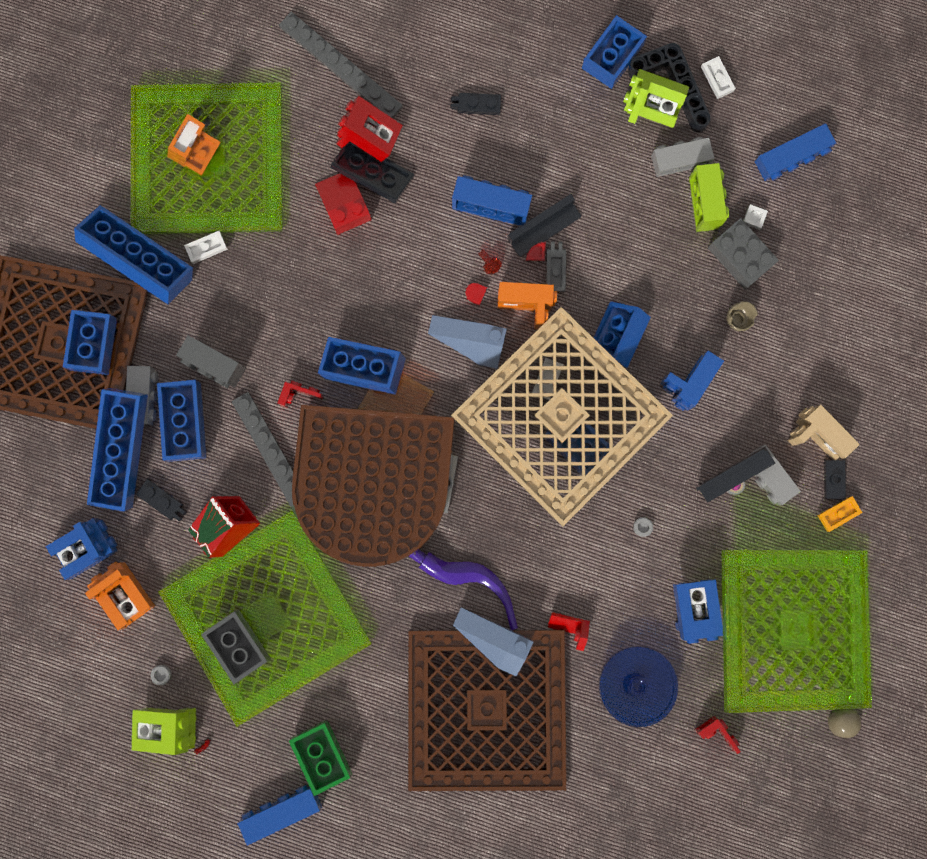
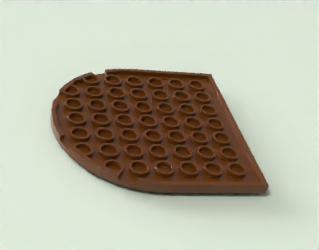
(370, 481)

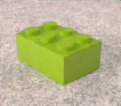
(708, 197)

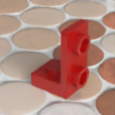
(287, 395)
(573, 625)
(709, 729)

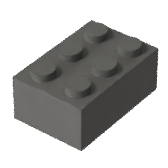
(742, 253)
(210, 362)
(236, 646)

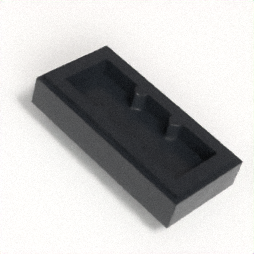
(834, 479)

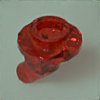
(491, 265)

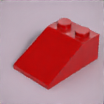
(343, 202)

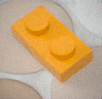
(839, 514)

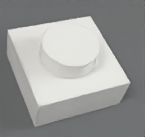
(755, 217)

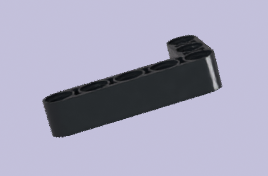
(686, 78)

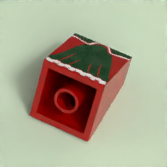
(222, 525)

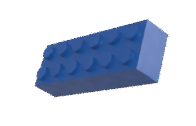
(133, 254)
(117, 449)

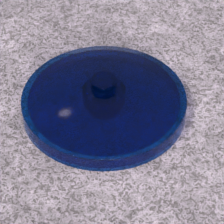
(638, 686)

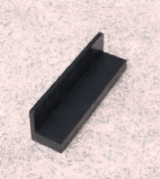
(544, 225)
(736, 474)

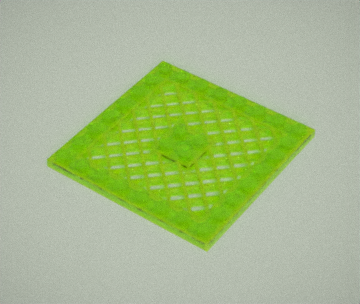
(196, 95)
(267, 616)
(796, 630)

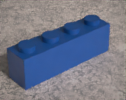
(794, 152)
(279, 814)

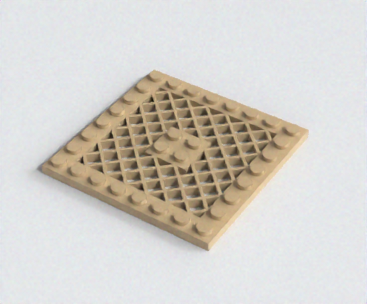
(562, 416)

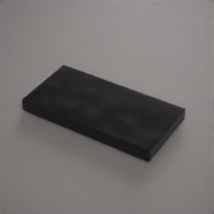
(380, 177)

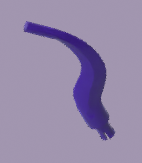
(465, 572)

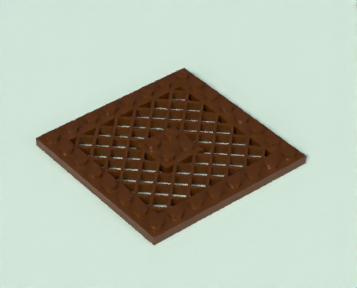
(53, 337)
(485, 712)

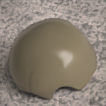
(741, 316)
(844, 723)

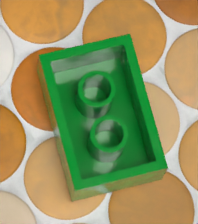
(320, 757)

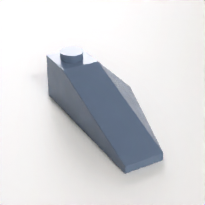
(471, 339)
(500, 645)

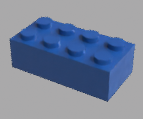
(491, 200)
(362, 365)
(181, 420)

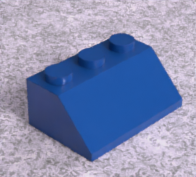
(621, 331)

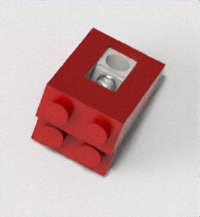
(364, 126)

